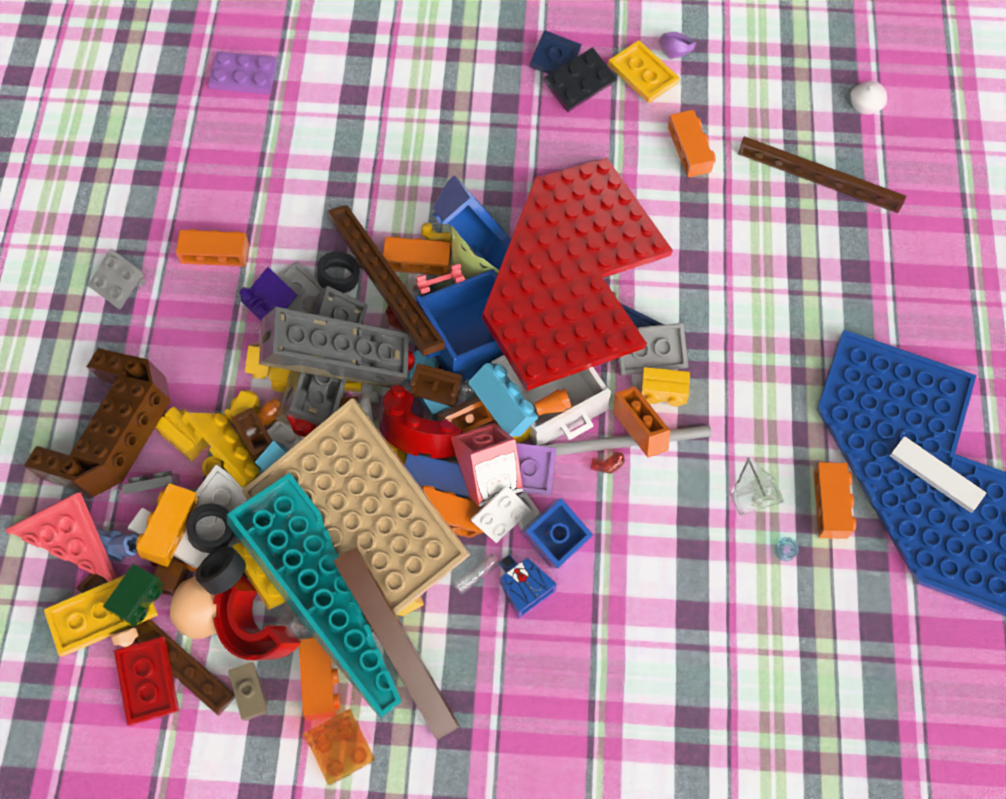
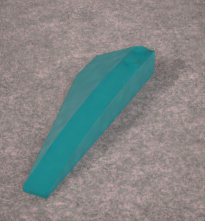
(297, 556)

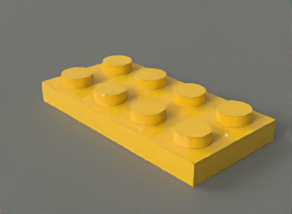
(85, 620)

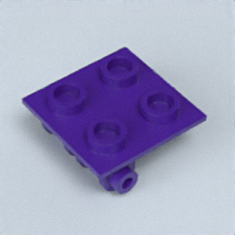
(266, 294)

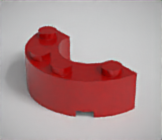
(411, 432)
(239, 631)

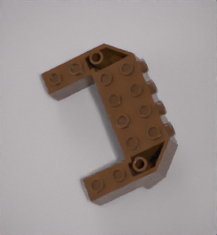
(115, 431)

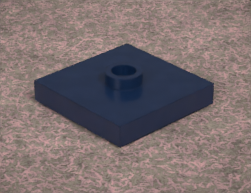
(553, 52)

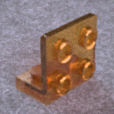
(339, 747)

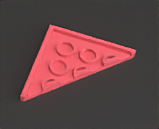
(68, 534)

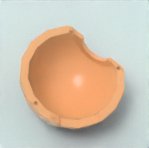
(193, 610)

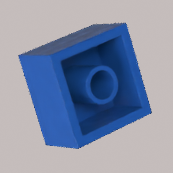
(556, 533)

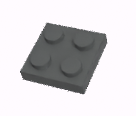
(142, 483)

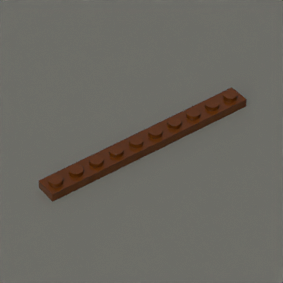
(386, 281)

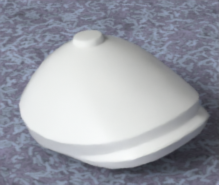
(868, 97)

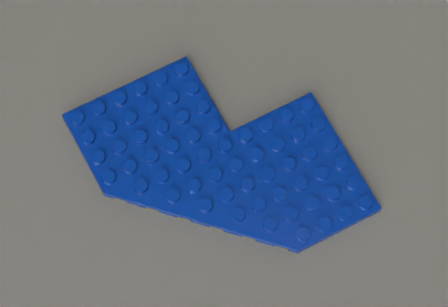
(869, 406)

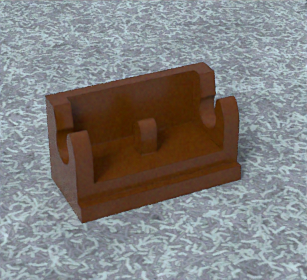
(436, 385)

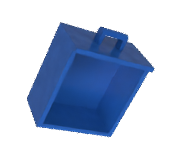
(458, 320)

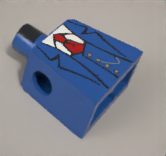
(525, 584)

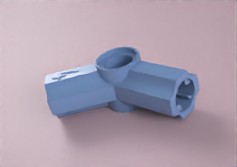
(118, 544)

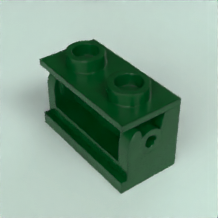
(134, 595)

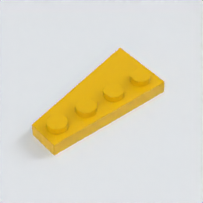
(224, 444)

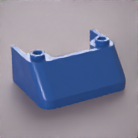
(472, 222)

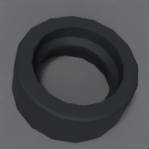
(338, 259)
(205, 511)
(220, 570)

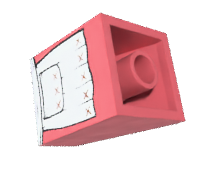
(487, 462)

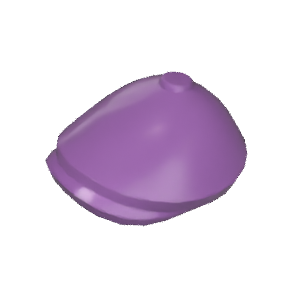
(676, 44)

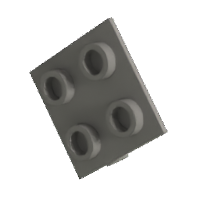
(116, 279)

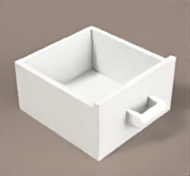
(587, 397)

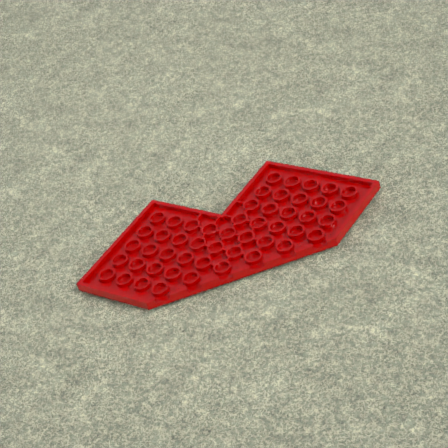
(550, 294)

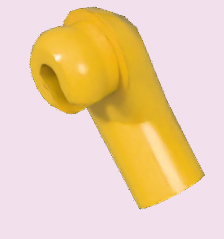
(430, 234)

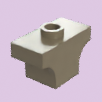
(248, 691)

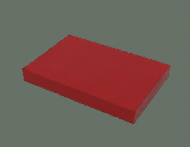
(146, 681)

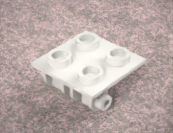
(501, 514)

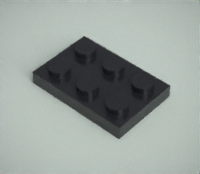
(580, 79)

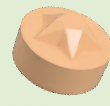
(125, 637)

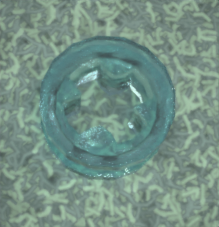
(783, 542)

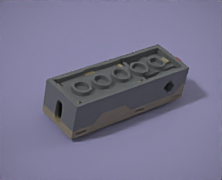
(334, 348)
(312, 397)

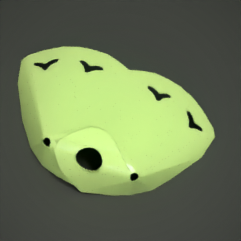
(469, 262)

